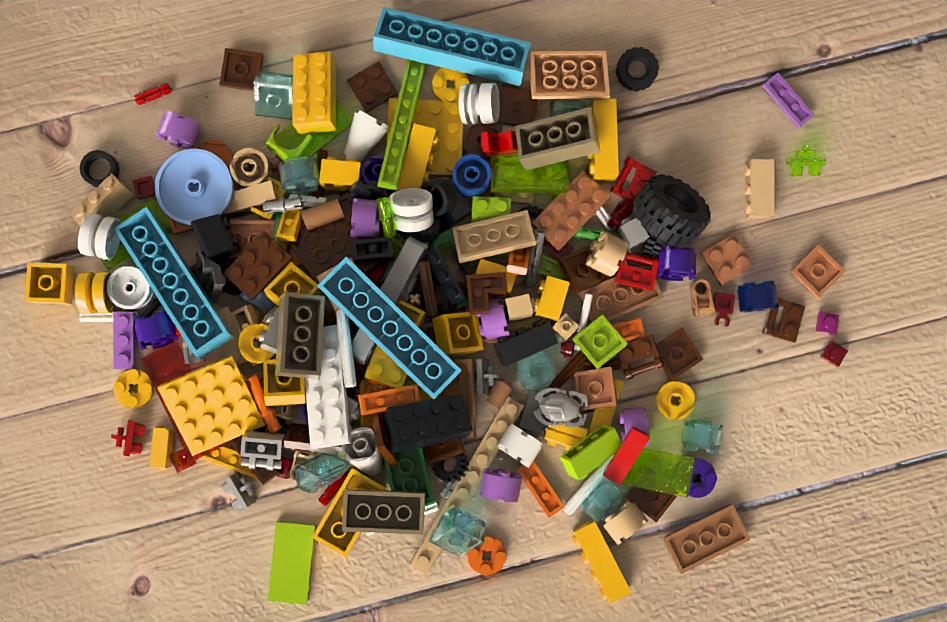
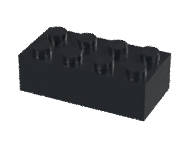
(426, 423)

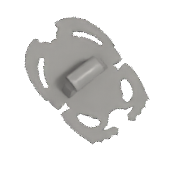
(560, 407)

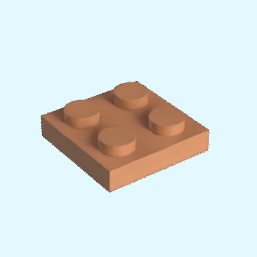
(727, 259)
(817, 271)
(598, 387)

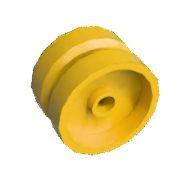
(92, 293)

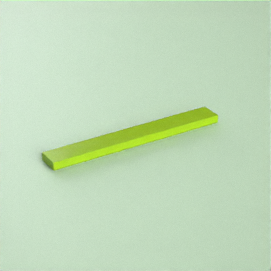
(402, 125)

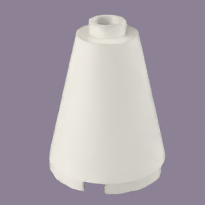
(363, 135)
(363, 451)

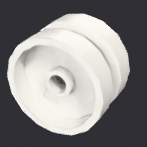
(412, 209)
(98, 236)
(120, 287)

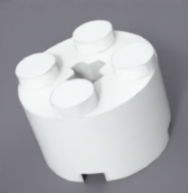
(519, 445)

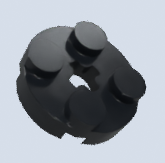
(366, 191)

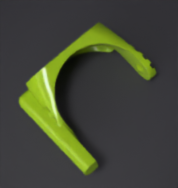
(284, 153)

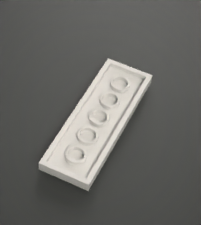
(328, 397)

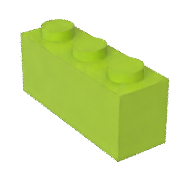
(591, 451)

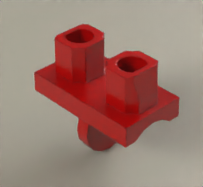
(129, 446)

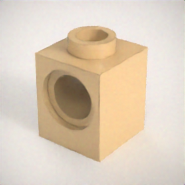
(565, 327)

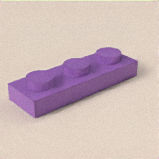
(788, 100)
(123, 340)

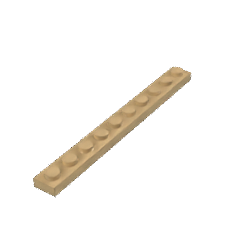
(467, 485)

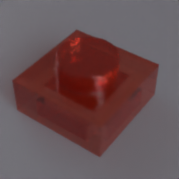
(181, 461)

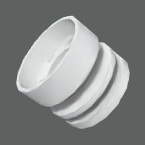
(479, 103)

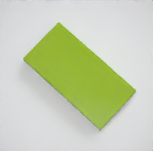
(291, 562)

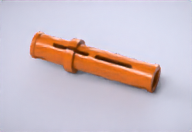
(267, 412)

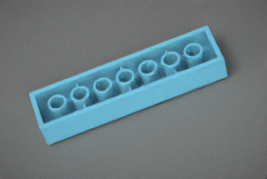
(451, 46)
(174, 283)
(389, 327)

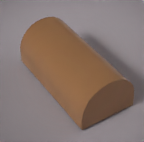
(322, 214)

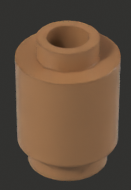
(499, 392)

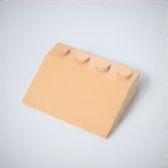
(569, 74)

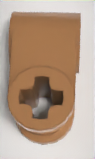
(701, 299)

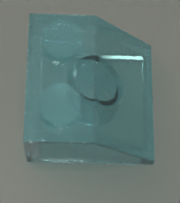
(274, 95)
(320, 472)
(601, 500)
(458, 531)

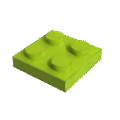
(600, 341)

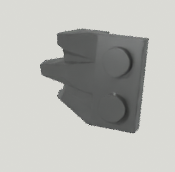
(209, 276)

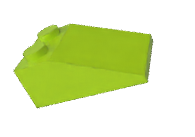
(490, 207)

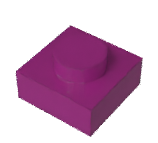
(827, 323)

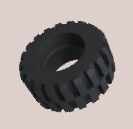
(671, 210)

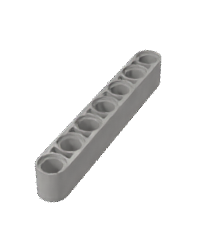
(393, 288)

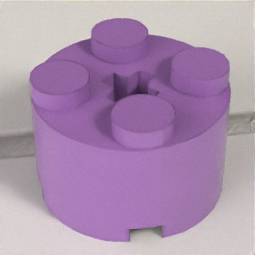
(178, 130)
(364, 219)
(495, 322)
(635, 418)
(500, 485)

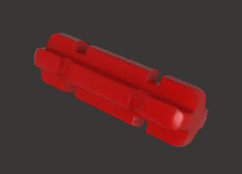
(152, 94)
(332, 490)

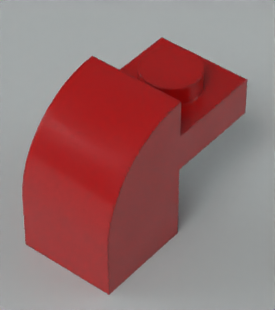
(499, 144)

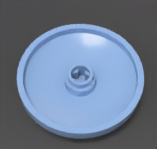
(193, 185)

